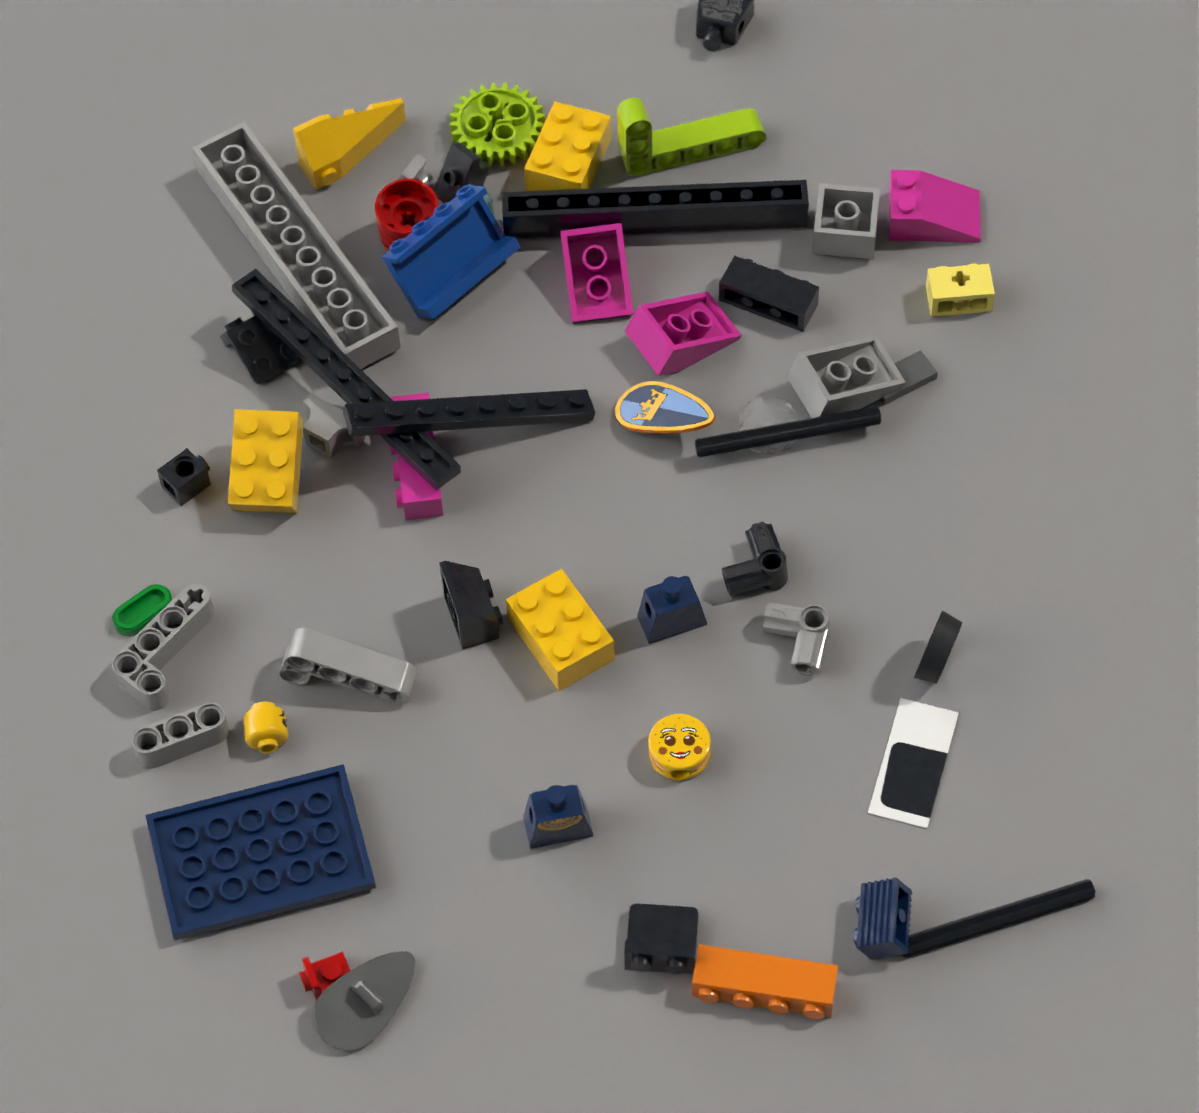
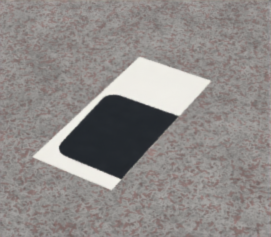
(913, 763)

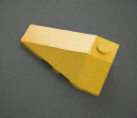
(335, 145)

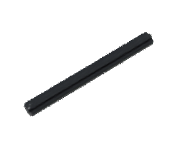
(788, 431)
(1000, 917)

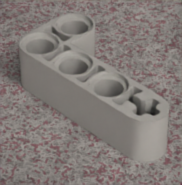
(191, 611)
(346, 665)

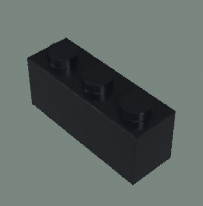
(768, 293)

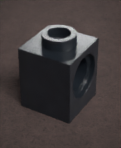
(184, 488)

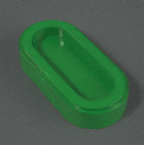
(140, 609)

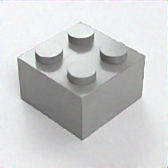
(846, 221)

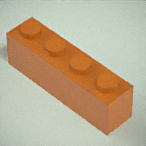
(764, 981)

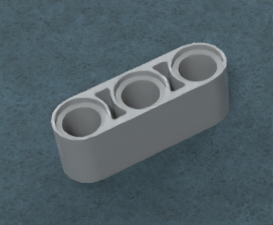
(170, 748)

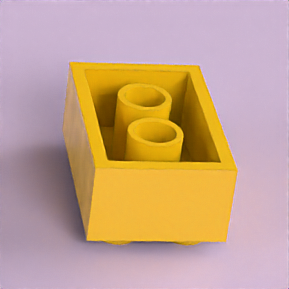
(568, 149)
(265, 461)
(560, 629)

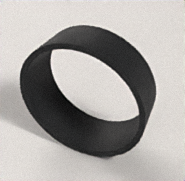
(938, 648)

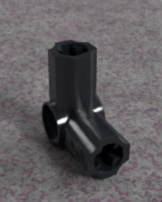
(757, 572)

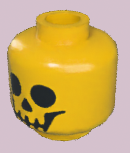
(265, 727)

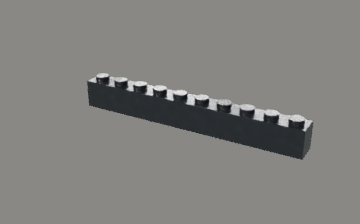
(657, 208)

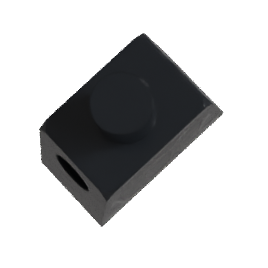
(722, 21)

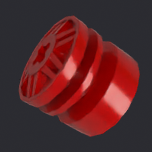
(401, 207)

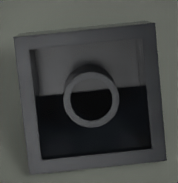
(470, 604)

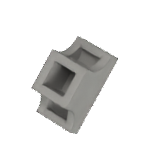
(326, 427)

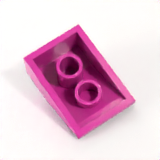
(932, 208)
(596, 272)
(680, 331)

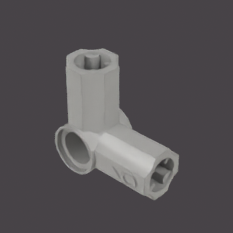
(794, 622)

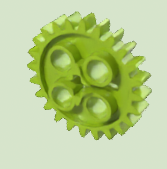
(486, 118)

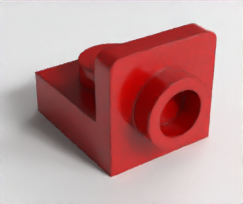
(322, 973)

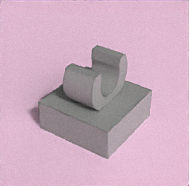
(415, 170)

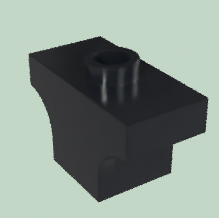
(459, 169)

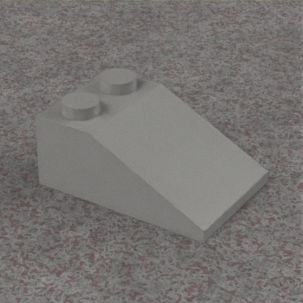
(844, 376)

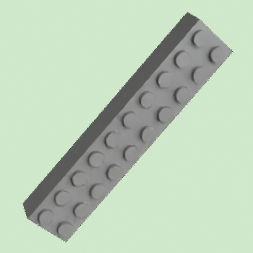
(295, 245)

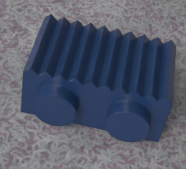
(883, 918)

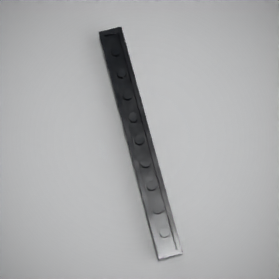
(339, 372)

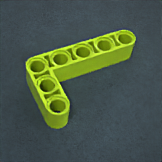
(682, 144)

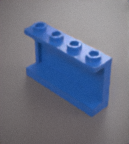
(449, 252)

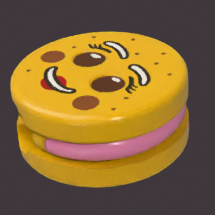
(679, 747)

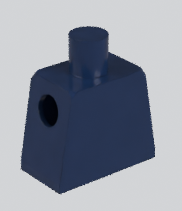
(670, 609)

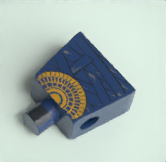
(556, 816)

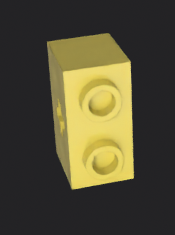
(960, 289)

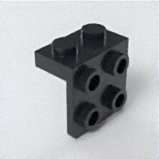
(259, 348)
(661, 938)

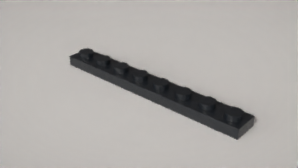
(468, 412)

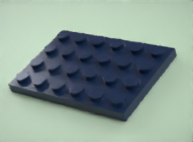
(259, 852)

